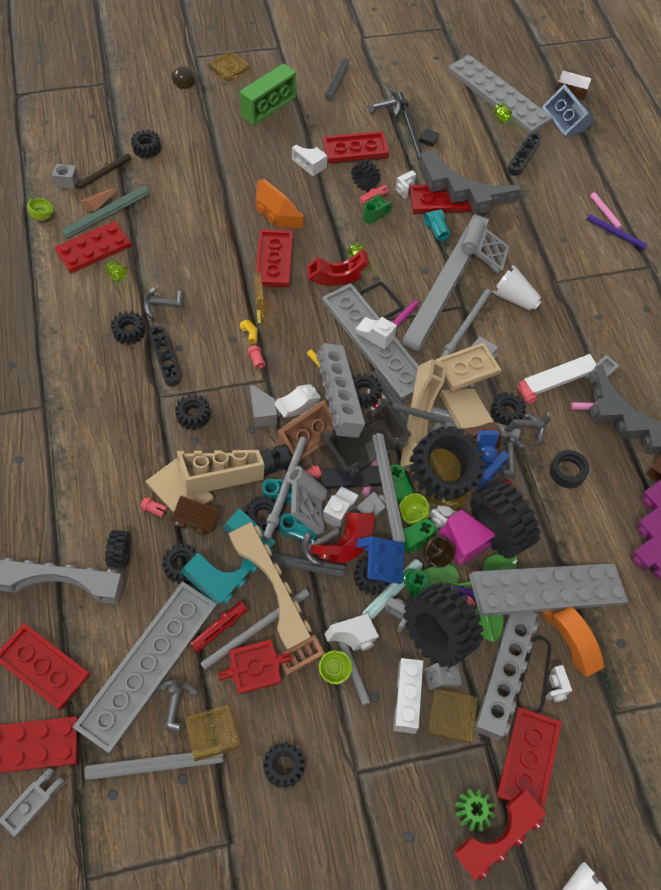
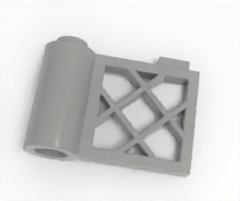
(475, 240)
(311, 493)

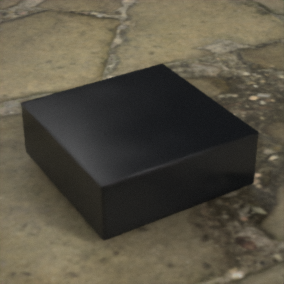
(429, 137)

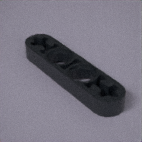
(527, 154)
(165, 355)

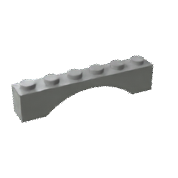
(103, 586)

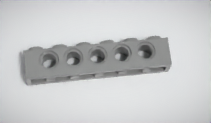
(340, 390)
(486, 723)

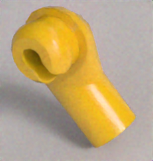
(252, 329)

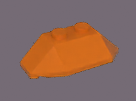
(277, 206)

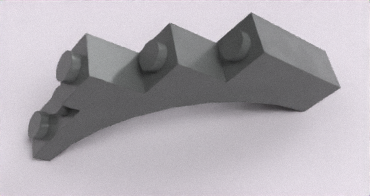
(460, 189)
(612, 408)

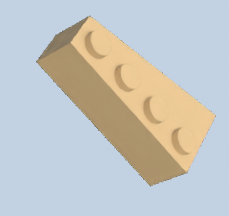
(218, 470)

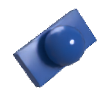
(488, 441)

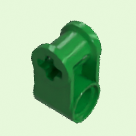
(376, 209)
(400, 481)
(416, 535)
(420, 584)

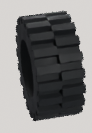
(462, 448)
(508, 517)
(454, 614)

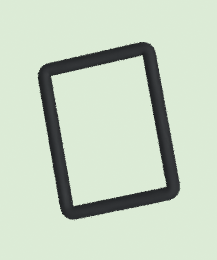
(390, 293)

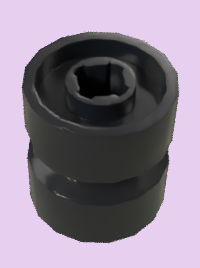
(270, 464)

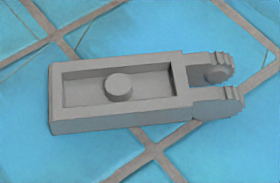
(30, 804)

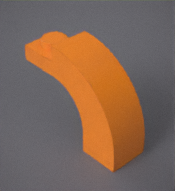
(579, 638)

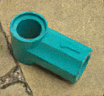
(436, 222)
(297, 530)

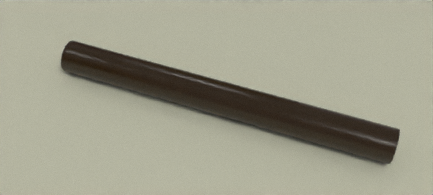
(103, 171)

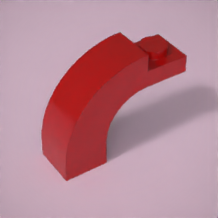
(338, 273)
(357, 527)

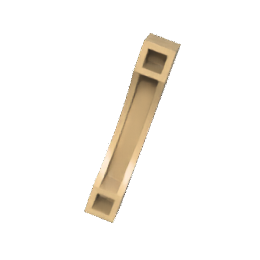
(428, 383)
(248, 545)

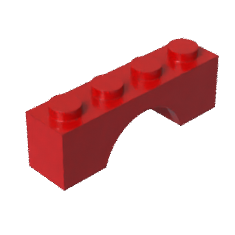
(522, 816)

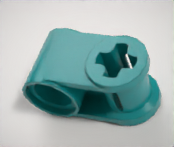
(275, 484)

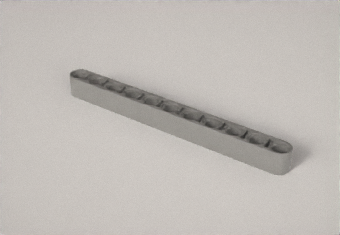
(438, 295)

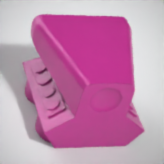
(467, 535)

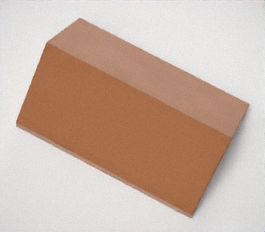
(307, 425)

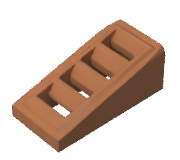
(95, 201)
(305, 661)

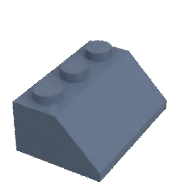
(568, 112)

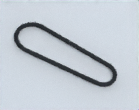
(545, 678)

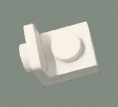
(403, 183)
(440, 515)
(559, 681)

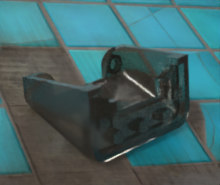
(355, 453)

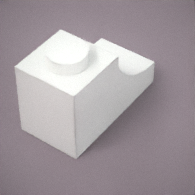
(309, 159)
(379, 332)
(298, 401)
(338, 505)
(355, 632)

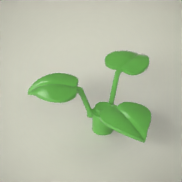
(491, 624)

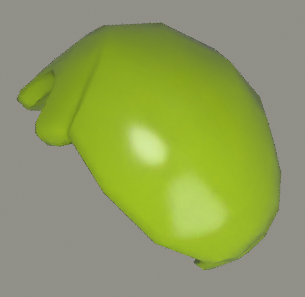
(40, 209)
(414, 508)
(335, 667)

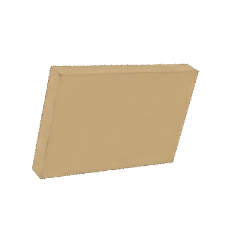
(469, 366)
(465, 408)
(169, 486)

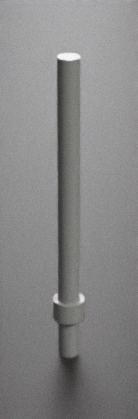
(451, 347)
(273, 518)
(249, 632)

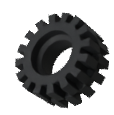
(152, 148)
(365, 175)
(130, 335)
(372, 384)
(511, 401)
(192, 421)
(257, 505)
(118, 549)
(172, 556)
(363, 583)
(271, 757)

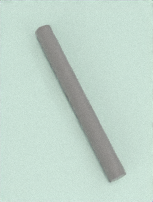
(355, 674)

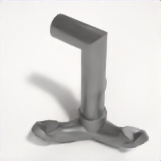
(394, 100)
(149, 299)
(531, 422)
(509, 443)
(305, 547)
(175, 688)

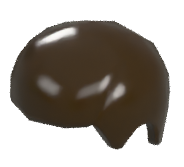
(183, 77)
(438, 551)

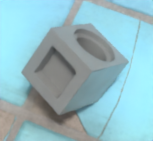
(65, 176)

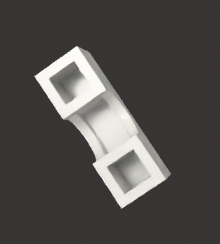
(409, 696)

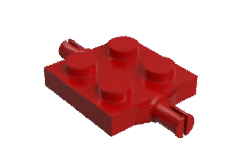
(255, 667)

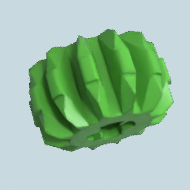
(483, 810)

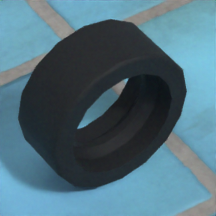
(574, 457)

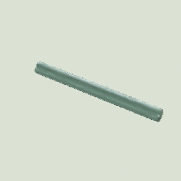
(104, 212)

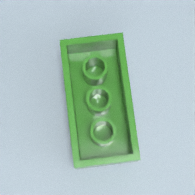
(268, 94)

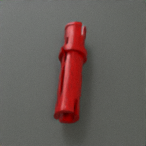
(226, 620)

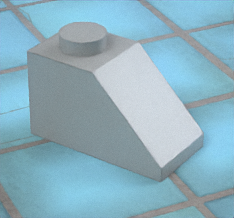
(263, 407)

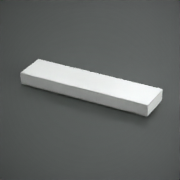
(561, 374)

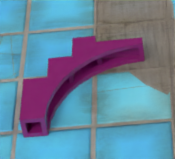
(650, 528)

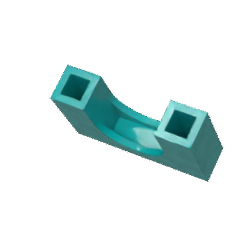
(219, 584)

